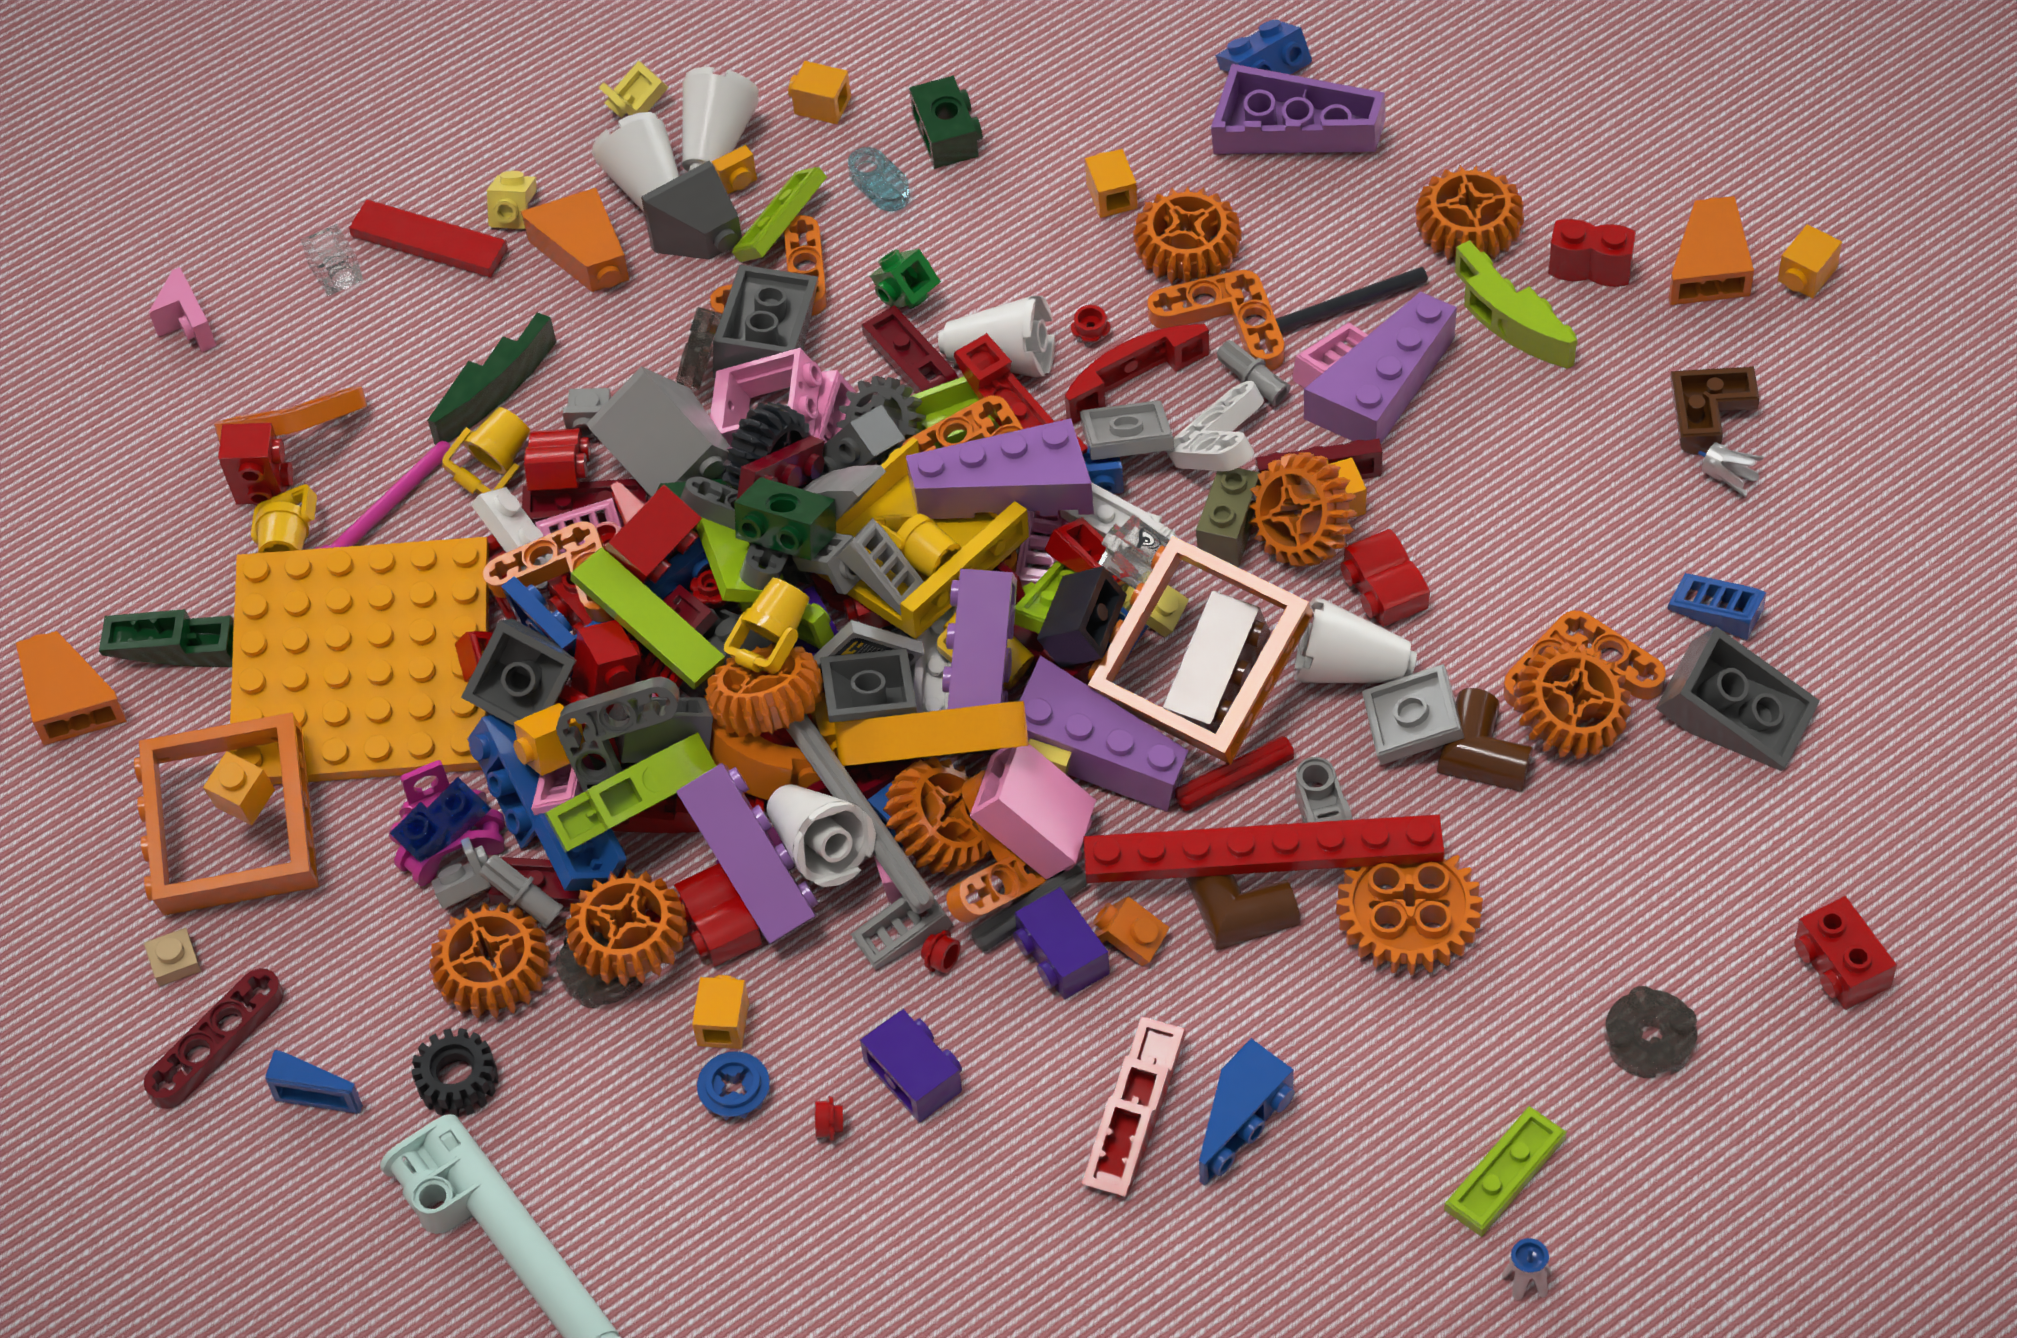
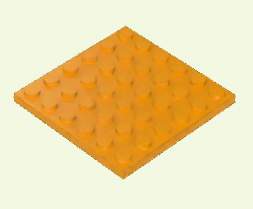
(360, 654)

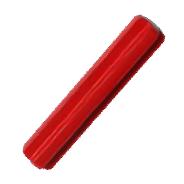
(1231, 776)

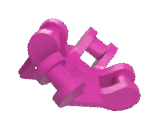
(487, 836)

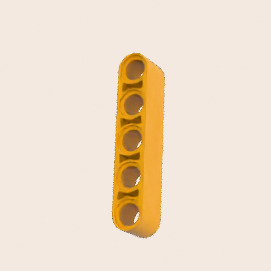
(932, 733)

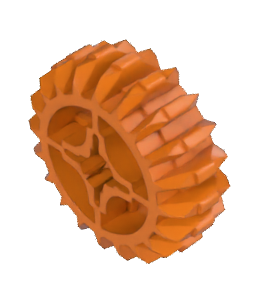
(1470, 208)
(1184, 246)
(1285, 491)
(764, 701)
(1551, 708)
(933, 818)
(634, 941)
(470, 979)

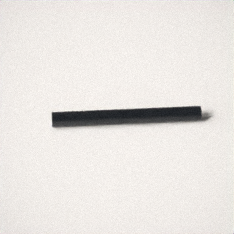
(1352, 299)

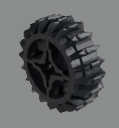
(760, 434)

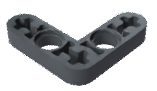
(716, 504)
(601, 727)

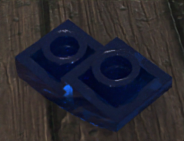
(442, 822)

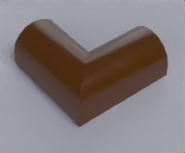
(1705, 393)
(1478, 754)
(1239, 916)

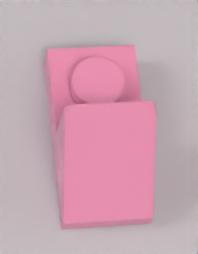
(179, 308)

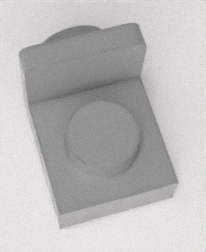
(583, 406)
(829, 564)
(460, 881)

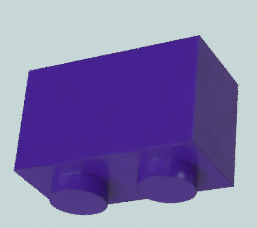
(1061, 944)
(912, 1064)

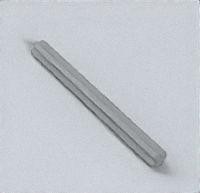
(843, 787)

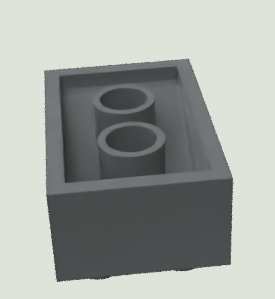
(763, 316)
(1737, 700)

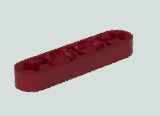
(220, 1042)

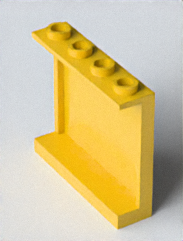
(983, 543)

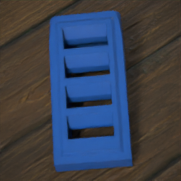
(1728, 620)
(308, 1085)

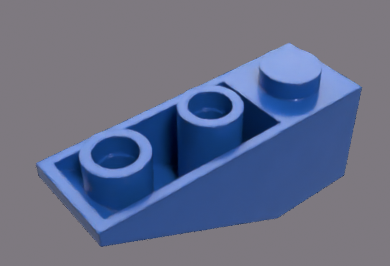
(506, 776)
(1245, 1097)

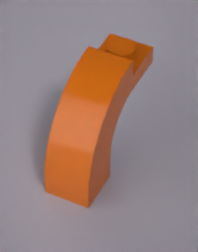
(761, 762)

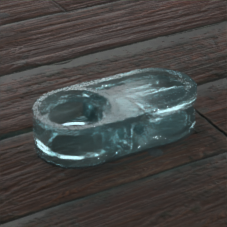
(883, 186)

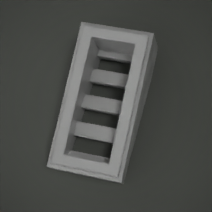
(884, 549)
(908, 940)

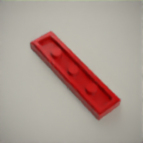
(428, 238)

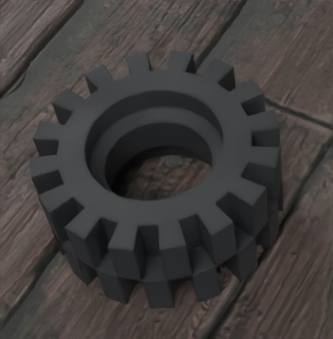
(451, 1050)

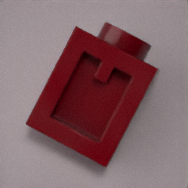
(691, 609)

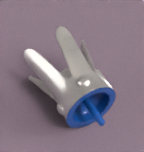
(1728, 465)
(1529, 1262)

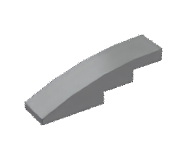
(846, 485)

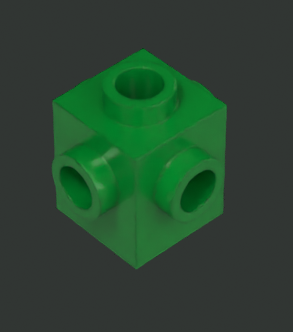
(904, 278)

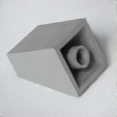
(659, 432)

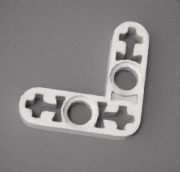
(1210, 438)

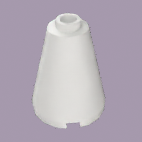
(714, 114)
(637, 155)
(1014, 327)
(1350, 649)
(821, 833)

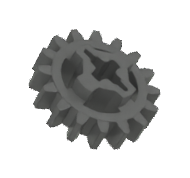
(894, 399)

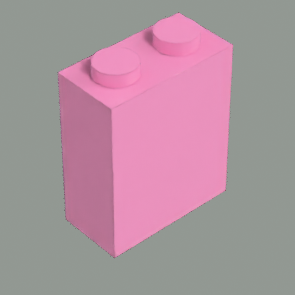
(1034, 809)

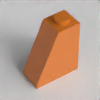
(578, 239)
(1712, 255)
(64, 690)

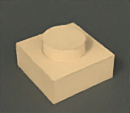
(172, 957)

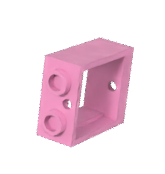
(741, 382)

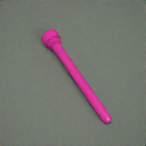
(392, 497)

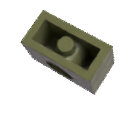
(1226, 514)

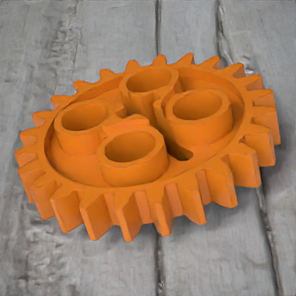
(1410, 939)

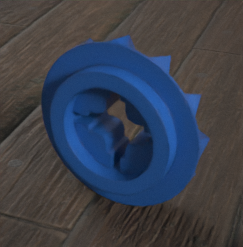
(733, 1068)

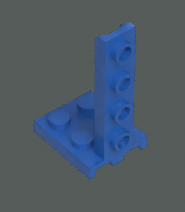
(530, 604)

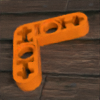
(794, 255)
(1227, 301)
(304, 414)
(972, 420)
(526, 555)
(1600, 637)
(1008, 868)

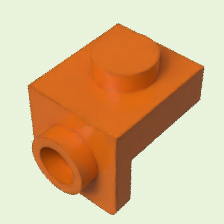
(1130, 929)

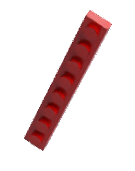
(1263, 848)

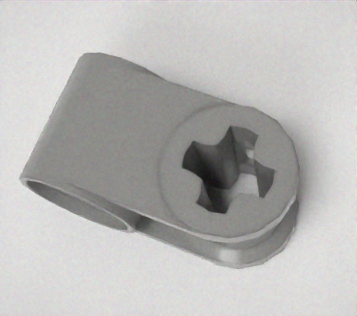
(1322, 802)

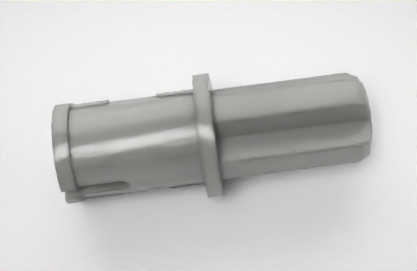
(1254, 370)
(520, 890)

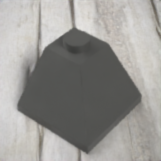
(692, 215)
(518, 673)
(868, 685)

